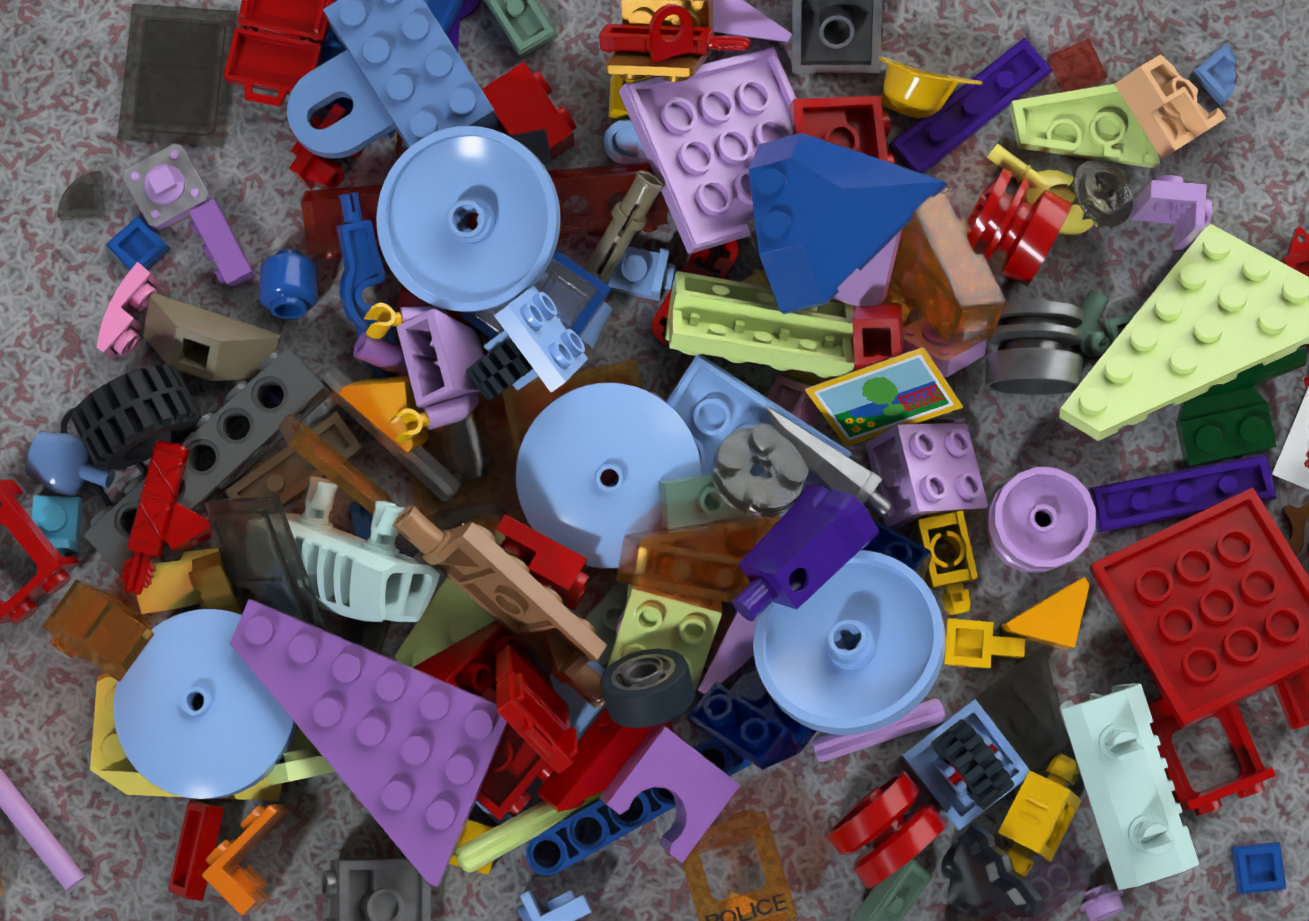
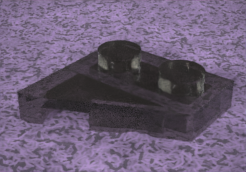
(1027, 709)

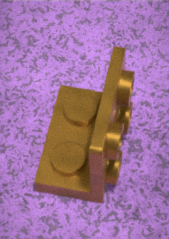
(674, 69)

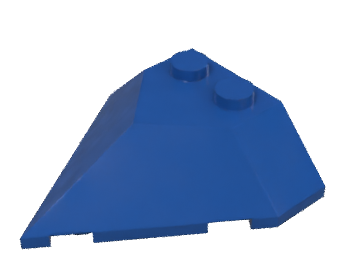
(826, 214)

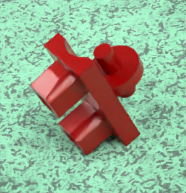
(315, 169)

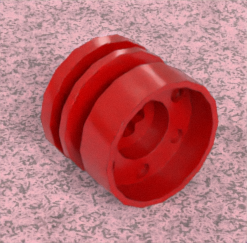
(1016, 227)

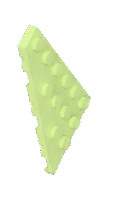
(1198, 329)

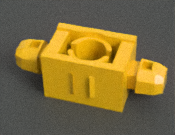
(955, 598)
(1041, 814)

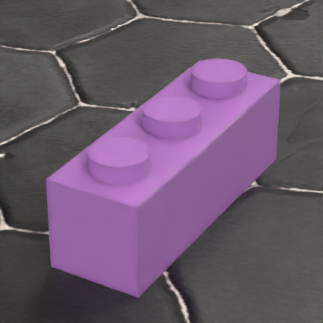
(221, 245)

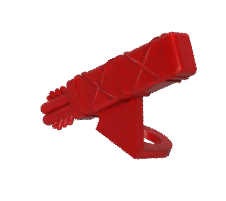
(667, 41)
(161, 518)

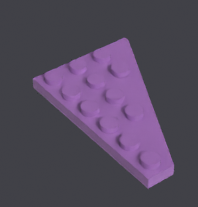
(389, 731)

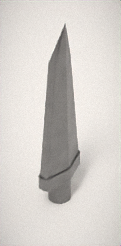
(833, 467)

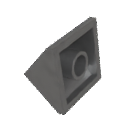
(836, 36)

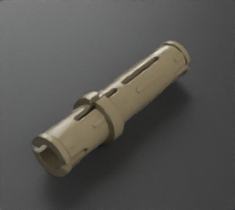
(643, 193)

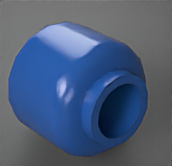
(288, 284)

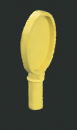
(1049, 180)

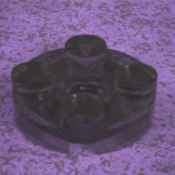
(774, 453)

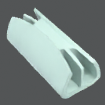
(355, 574)
(1128, 786)

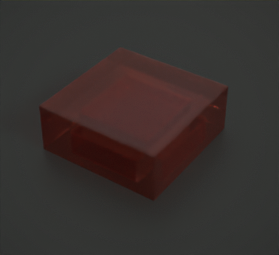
(1077, 67)

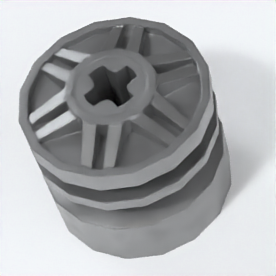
(1033, 355)

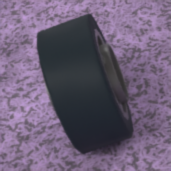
(647, 688)

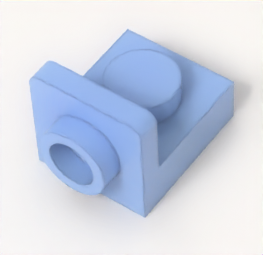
(643, 273)
(561, 908)

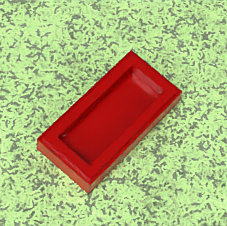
(195, 844)

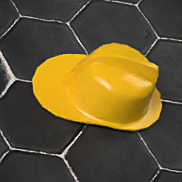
(917, 91)

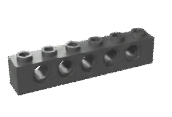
(233, 457)

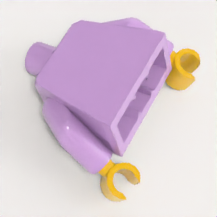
(436, 359)

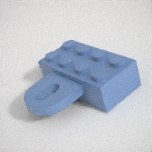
(397, 75)

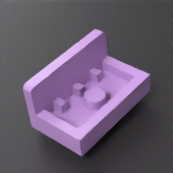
(1174, 203)

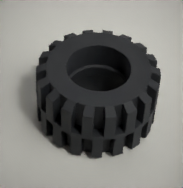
(132, 413)

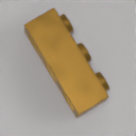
(214, 584)

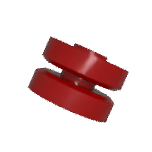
(891, 836)

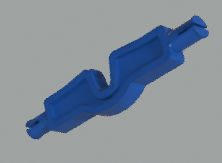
(361, 270)

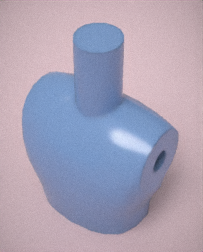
(63, 464)

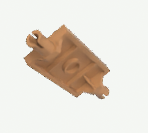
(512, 598)

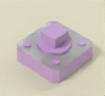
(166, 186)
(947, 357)

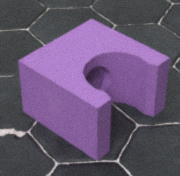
(694, 781)

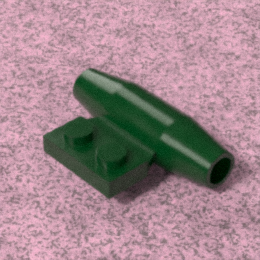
(1232, 415)

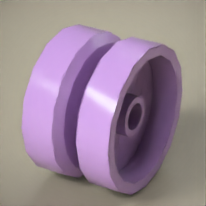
(1051, 496)

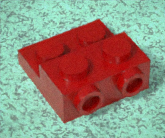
(845, 121)
(546, 559)
(510, 772)

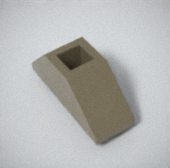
(206, 341)

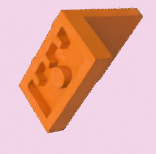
(237, 885)

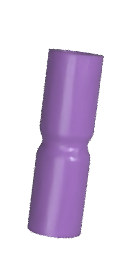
(381, 354)

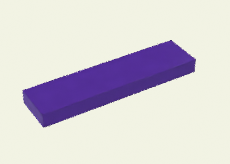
(971, 108)
(1179, 493)

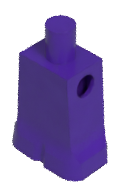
(804, 550)

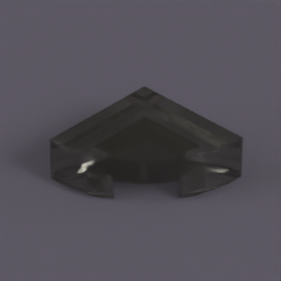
(83, 198)

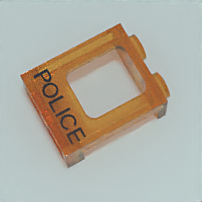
(768, 903)

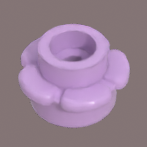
(1102, 903)

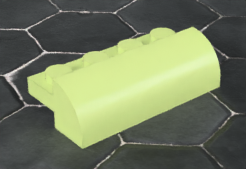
(747, 325)

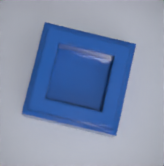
(138, 244)
(1258, 867)

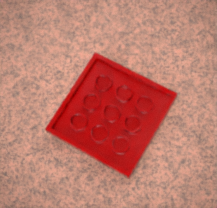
(1212, 606)

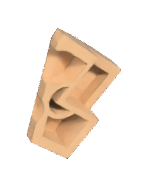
(1166, 105)

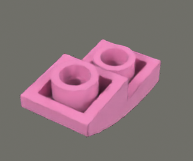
(118, 328)

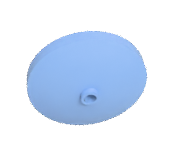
(428, 209)
(578, 440)
(866, 605)
(206, 750)

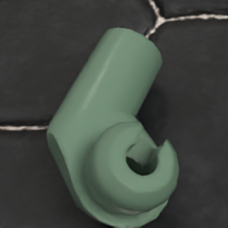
(1093, 338)

